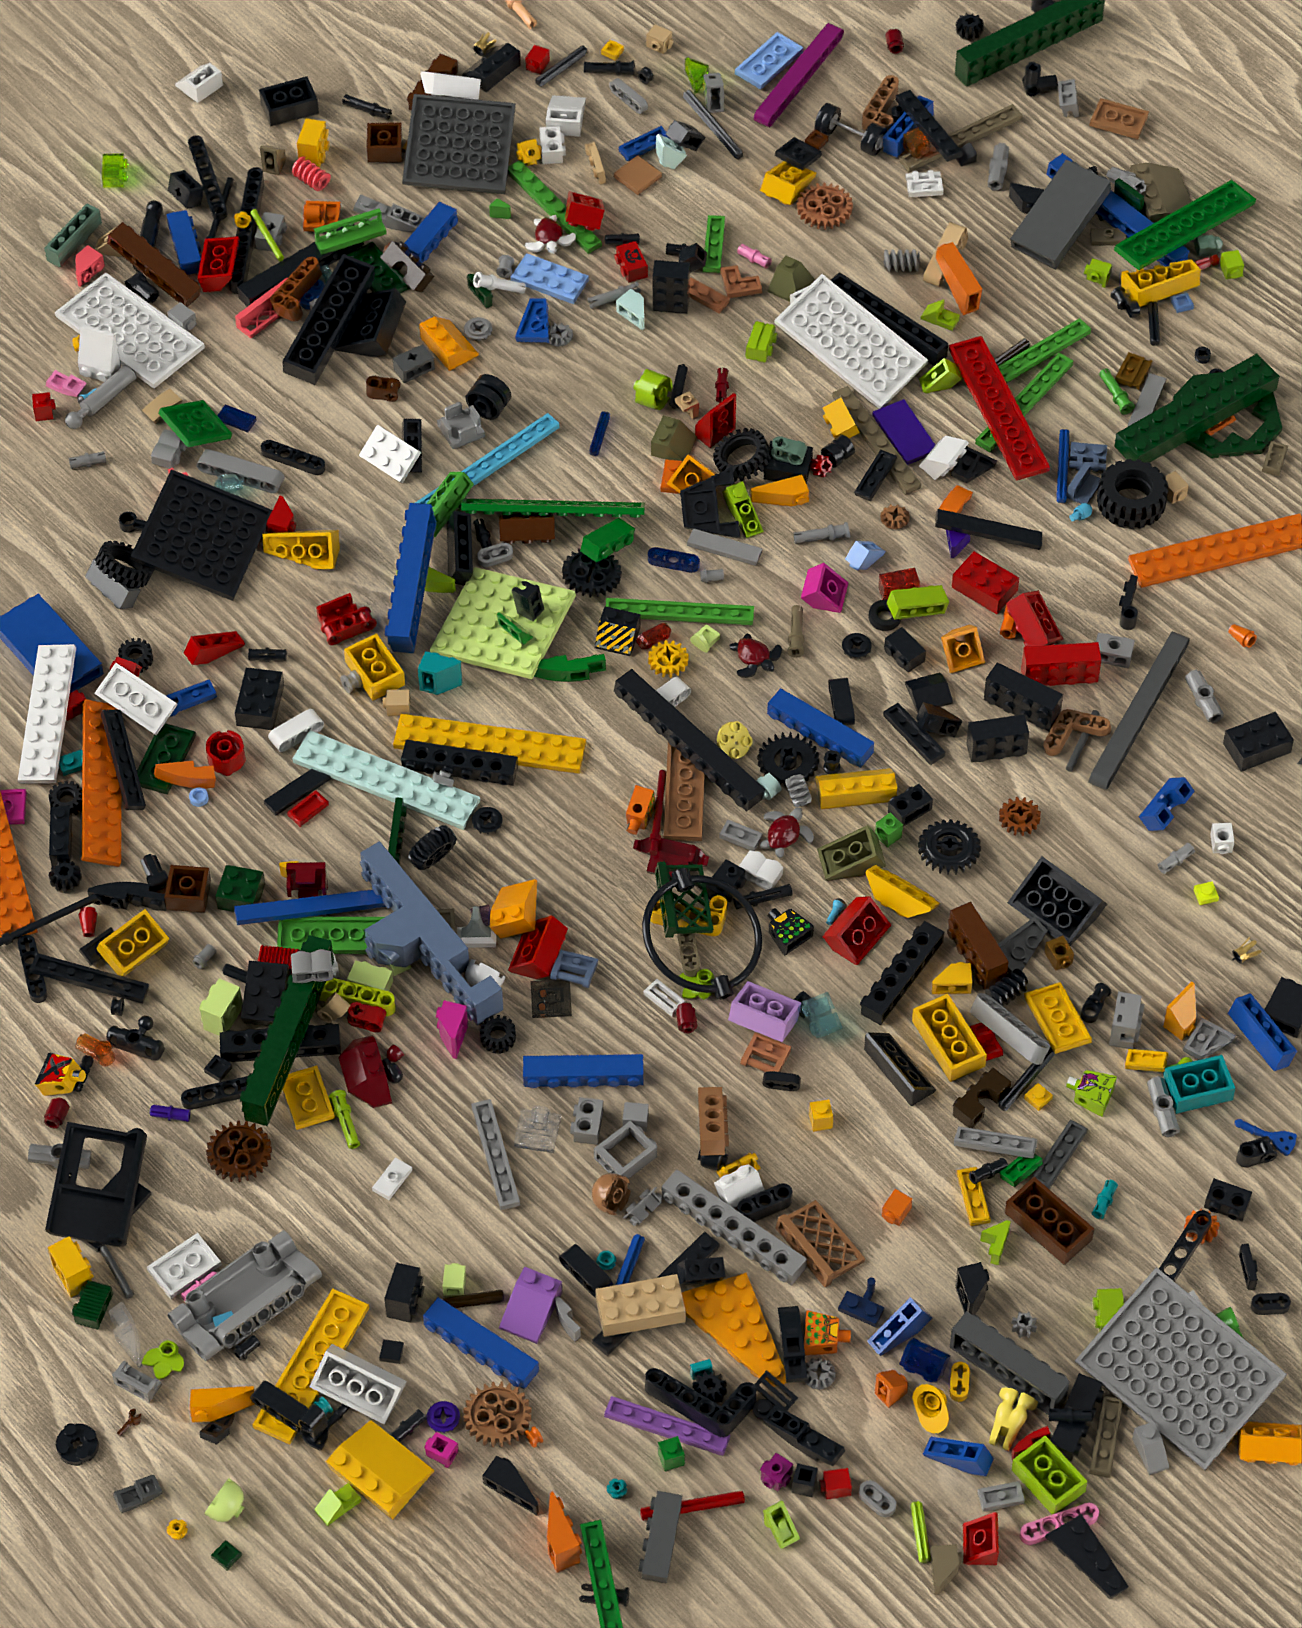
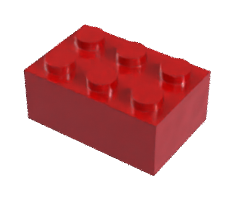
(985, 582)

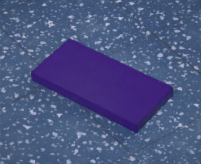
(904, 431)

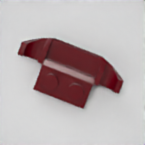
(672, 853)

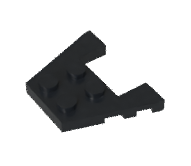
(701, 506)

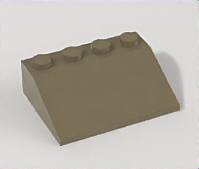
(1164, 190)

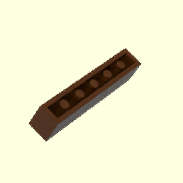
(154, 264)

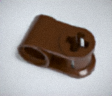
(381, 388)

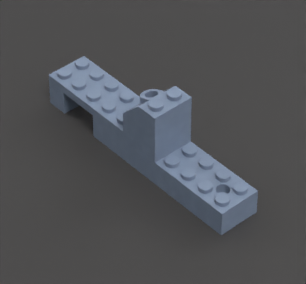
(421, 933)

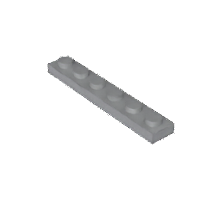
(495, 1154)

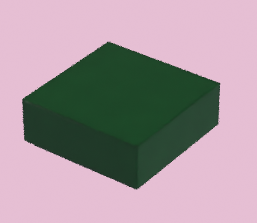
(226, 1555)

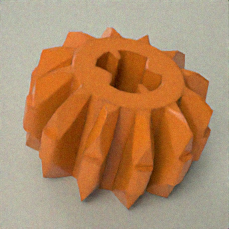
(1202, 1220)

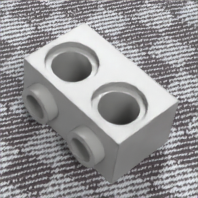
(587, 1120)

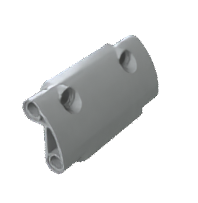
(252, 1288)

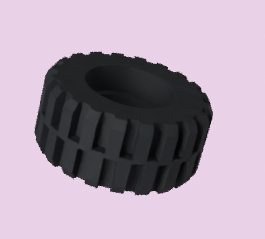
(1137, 476)

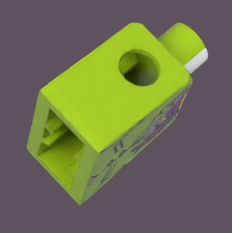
(1093, 1090)

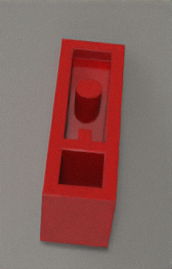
(209, 647)

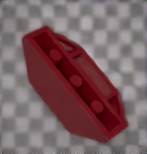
(365, 1072)

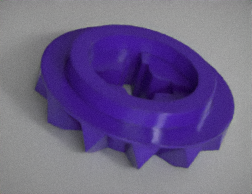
(435, 1412)

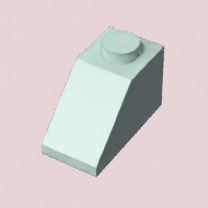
(669, 152)
(631, 307)

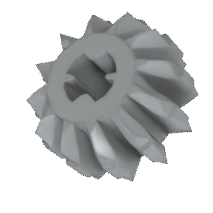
(798, 790)

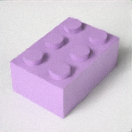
(764, 1011)

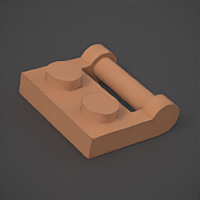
(767, 1049)

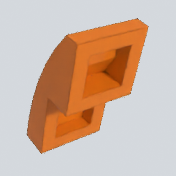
(956, 499)

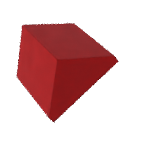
(981, 1540)

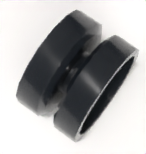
(488, 396)

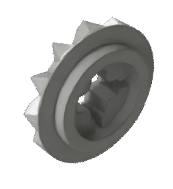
(478, 323)
(566, 334)
(826, 1377)

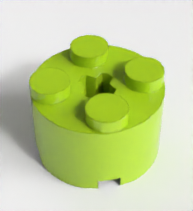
(652, 389)

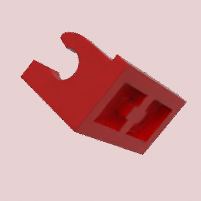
(335, 608)

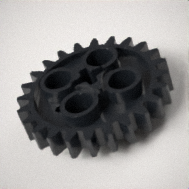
(603, 578)

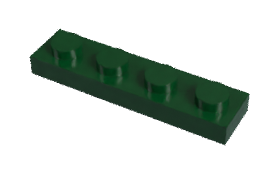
(397, 828)

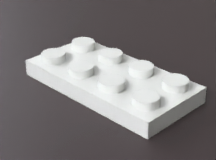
(136, 698)

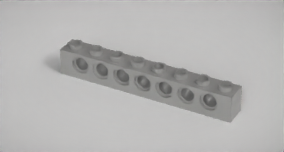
(729, 1217)

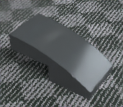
(137, 1494)

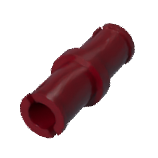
(721, 384)

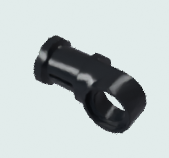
(1124, 302)
(1091, 1004)

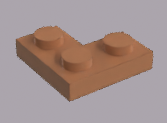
(737, 286)

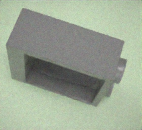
(603, 1157)

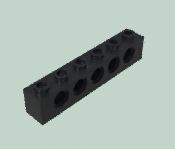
(473, 763)
(879, 1010)
(309, 1047)

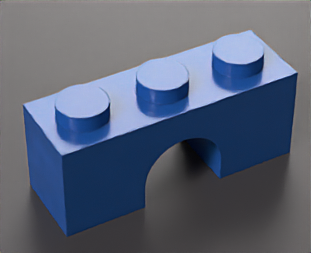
(1173, 793)

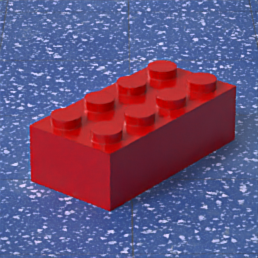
(1062, 663)

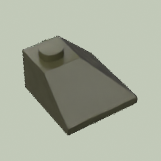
(789, 278)

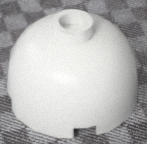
(476, 973)

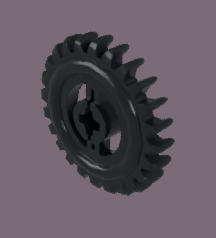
(789, 750)
(949, 846)

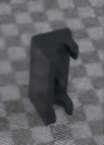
(528, 601)

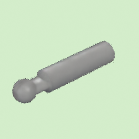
(101, 396)

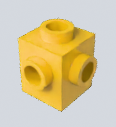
(526, 146)

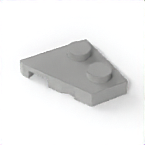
(1207, 1039)

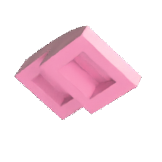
(66, 385)

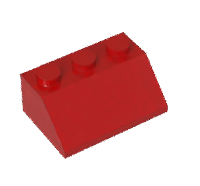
(217, 263)
(1034, 619)
(857, 929)
(539, 949)

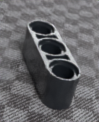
(841, 701)
(770, 1196)
(584, 1269)

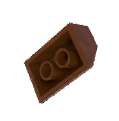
(526, 528)

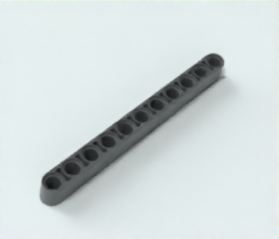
(1139, 710)

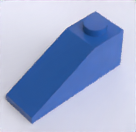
(900, 1326)
(961, 1455)

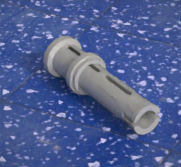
(830, 533)

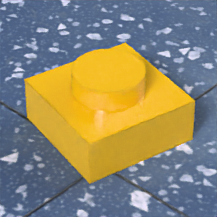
(612, 50)
(1038, 1096)

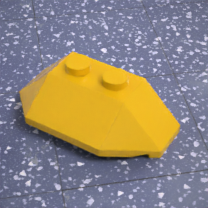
(898, 893)

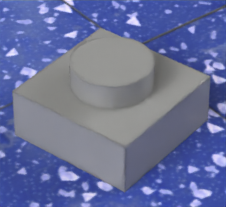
(443, 778)

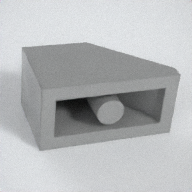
(1150, 1447)

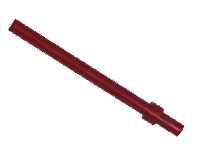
(655, 837)

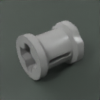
(504, 269)

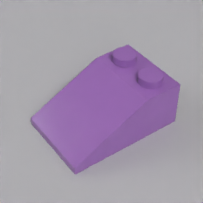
(531, 1305)

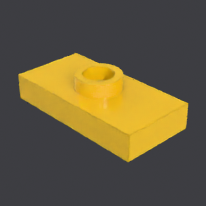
(1146, 1060)

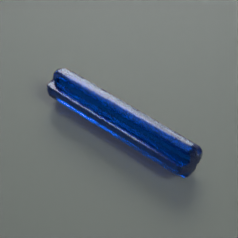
(599, 433)

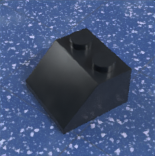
(971, 1286)

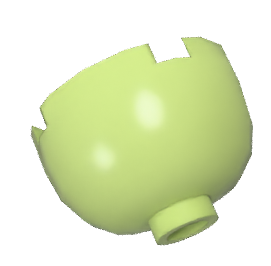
(226, 1503)

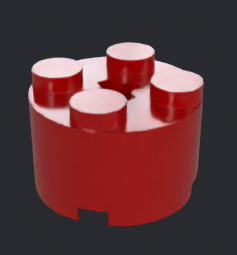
(225, 752)

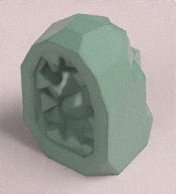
(1207, 245)

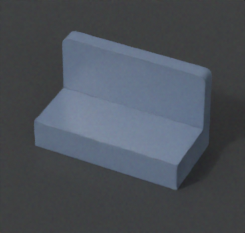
(1083, 485)

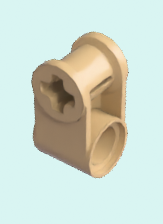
(333, 1008)

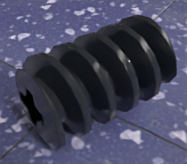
(1008, 987)

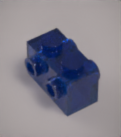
(924, 1360)

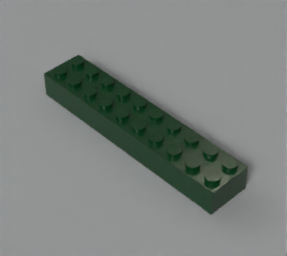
(1025, 38)
(1197, 410)
(282, 1042)

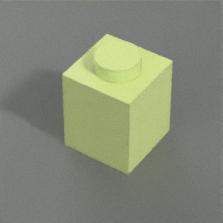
(454, 1280)

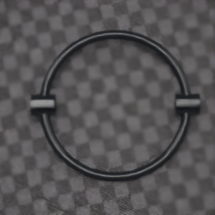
(720, 985)

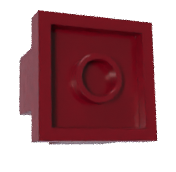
(306, 878)

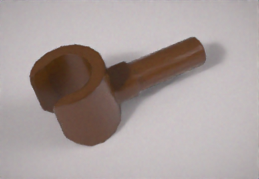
(132, 1421)

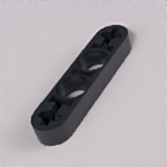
(291, 460)
(31, 984)
(218, 1089)

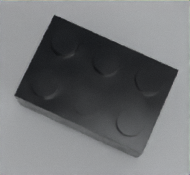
(289, 101)
(671, 286)
(259, 698)
(997, 738)
(1258, 741)
(263, 991)

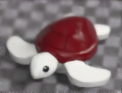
(549, 233)

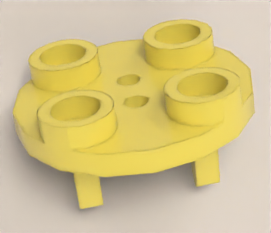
(739, 735)

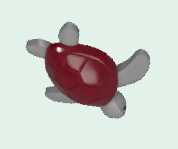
(785, 831)

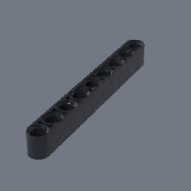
(251, 200)

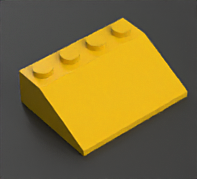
(379, 1468)

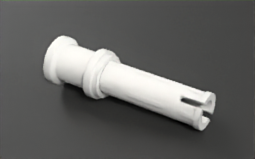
(492, 282)

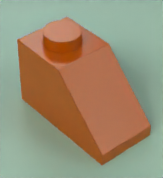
(890, 1387)

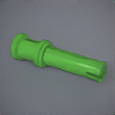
(1120, 396)

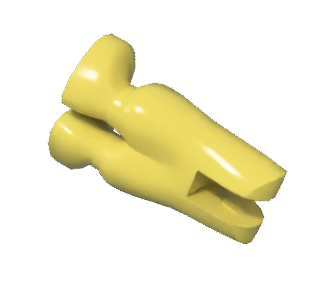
(1009, 1420)

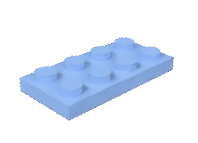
(769, 60)
(550, 278)

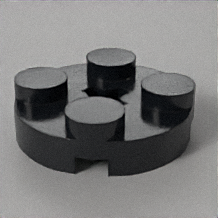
(73, 1433)

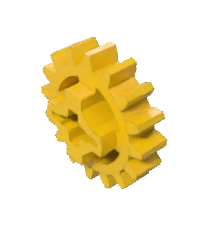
(659, 662)

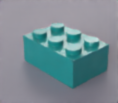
(1199, 1084)

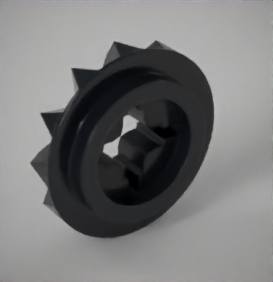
(856, 639)
(484, 814)

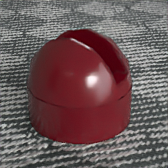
(394, 1053)

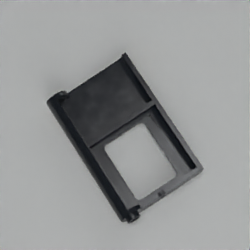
(92, 1212)

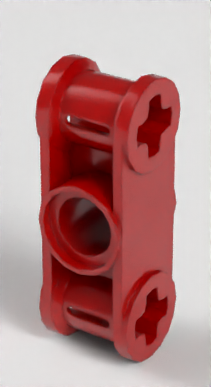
(348, 625)

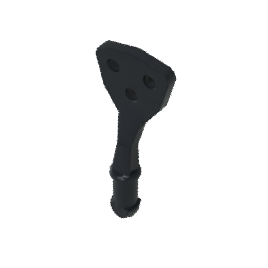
(338, 1414)

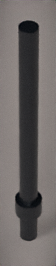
(225, 194)
(8, 937)

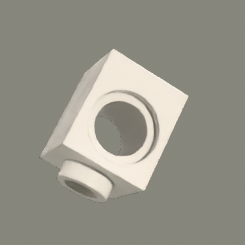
(1225, 832)

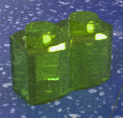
(114, 170)

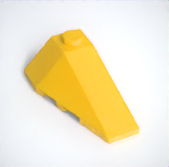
(312, 548)

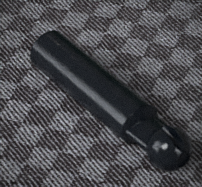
(151, 223)

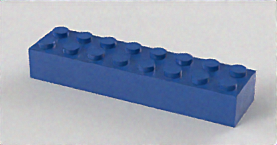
(411, 578)

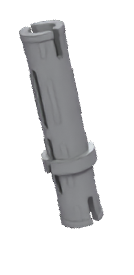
(612, 295)

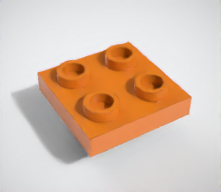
(320, 214)

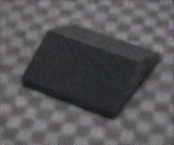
(929, 689)

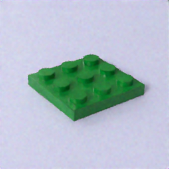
(195, 423)

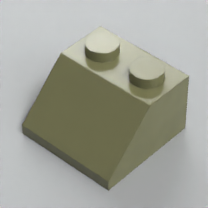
(672, 440)

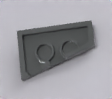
(1022, 944)

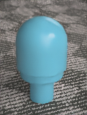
(1081, 512)

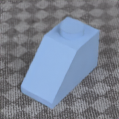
(864, 554)

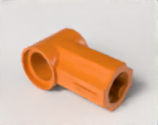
(1008, 628)

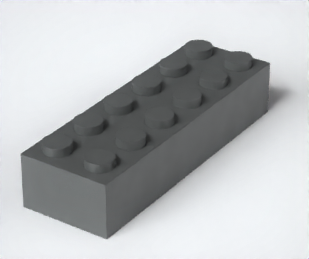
(1008, 1362)

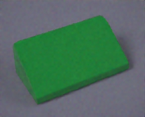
(513, 628)

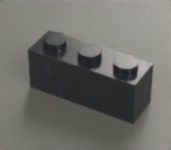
(60, 835)

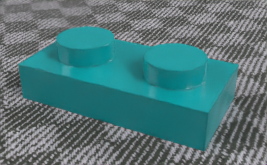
(71, 762)

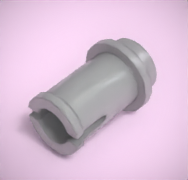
(711, 575)
(204, 956)

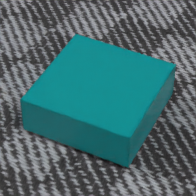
(699, 1367)

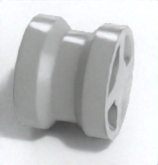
(351, 681)

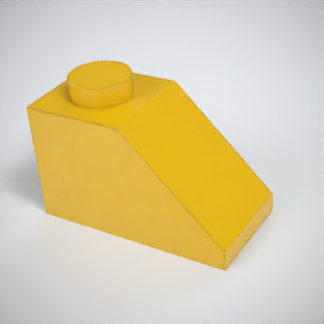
(954, 980)

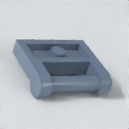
(576, 964)

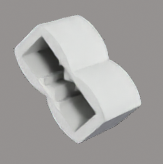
(761, 870)

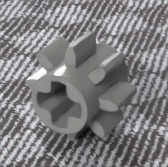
(1024, 1324)

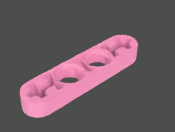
(1057, 1520)

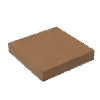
(637, 175)

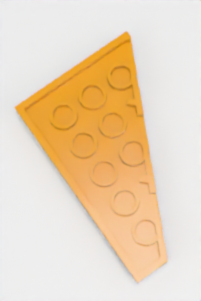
(735, 1320)

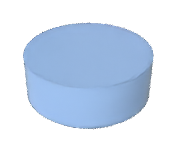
(198, 797)

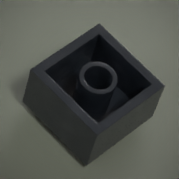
(404, 1292)

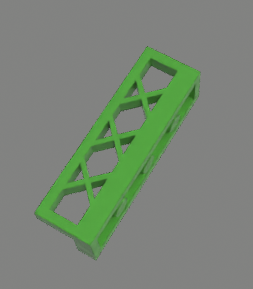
(349, 234)
(452, 496)

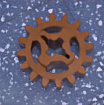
(1019, 816)

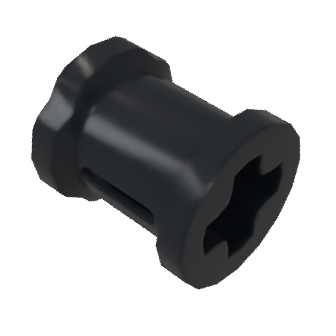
(832, 762)

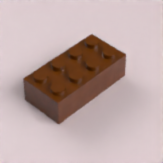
(977, 945)
(1049, 1220)

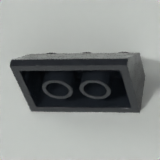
(495, 66)

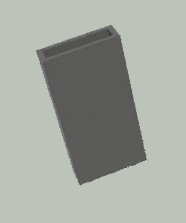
(1060, 214)

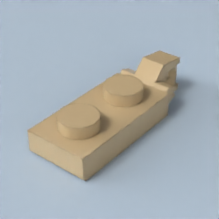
(594, 159)

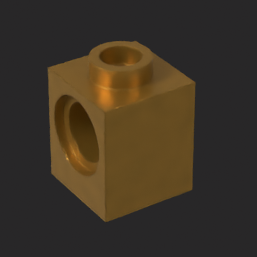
(1059, 946)

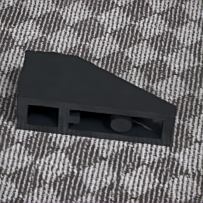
(413, 436)
(506, 1480)

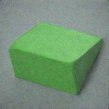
(500, 209)

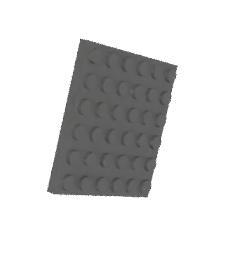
(459, 144)

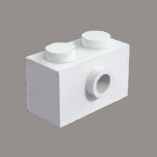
(739, 1185)

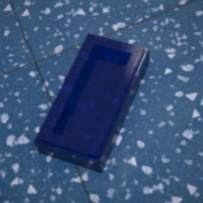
(237, 418)

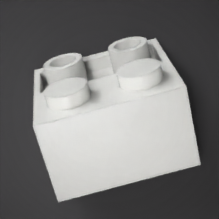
(201, 82)
(944, 456)

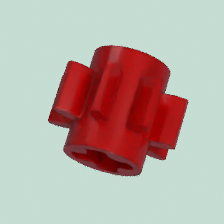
(821, 465)

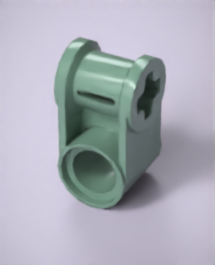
(790, 450)

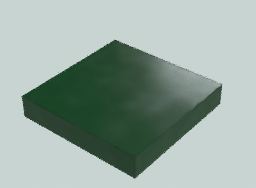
(1129, 195)

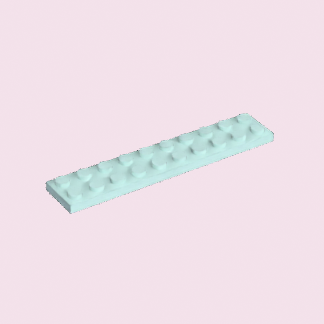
(386, 779)

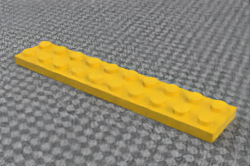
(530, 747)

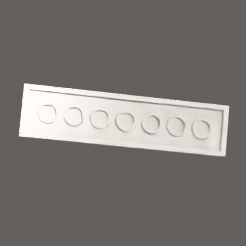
(47, 714)

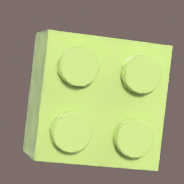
(221, 1007)

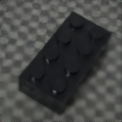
(1023, 695)

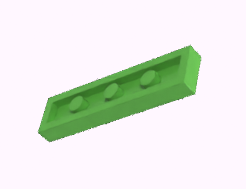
(714, 243)

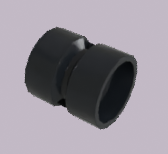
(839, 449)

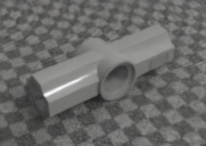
(998, 166)
(1128, 177)
(1204, 696)
(1160, 1097)
(47, 1155)

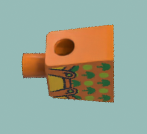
(640, 809)
(823, 1334)

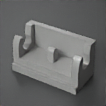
(1068, 97)
(136, 1382)

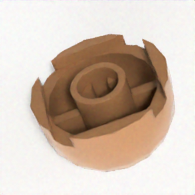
(611, 1193)

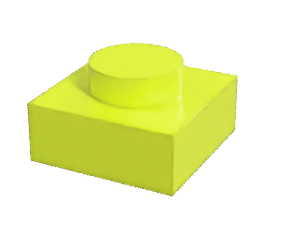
(1206, 893)

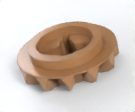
(899, 522)

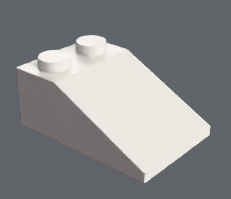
(97, 353)

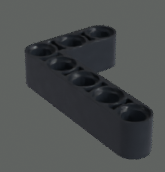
(698, 1407)

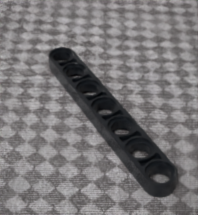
(207, 183)
(1183, 1243)

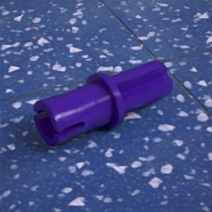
(170, 1113)

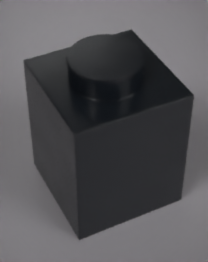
(694, 255)
(804, 1480)

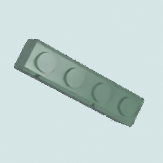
(73, 235)

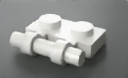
(924, 183)

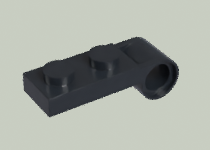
(1128, 613)

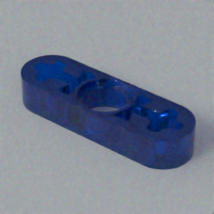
(687, 557)

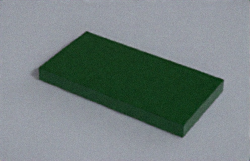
(385, 276)
(167, 746)

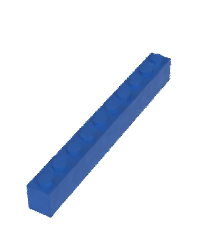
(1122, 215)

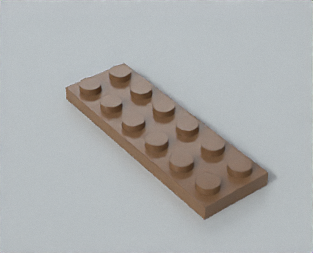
(683, 798)

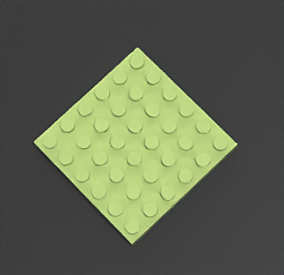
(474, 632)

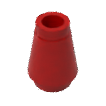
(88, 921)

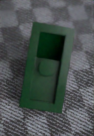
(482, 293)

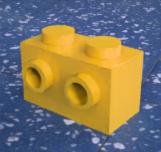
(840, 419)

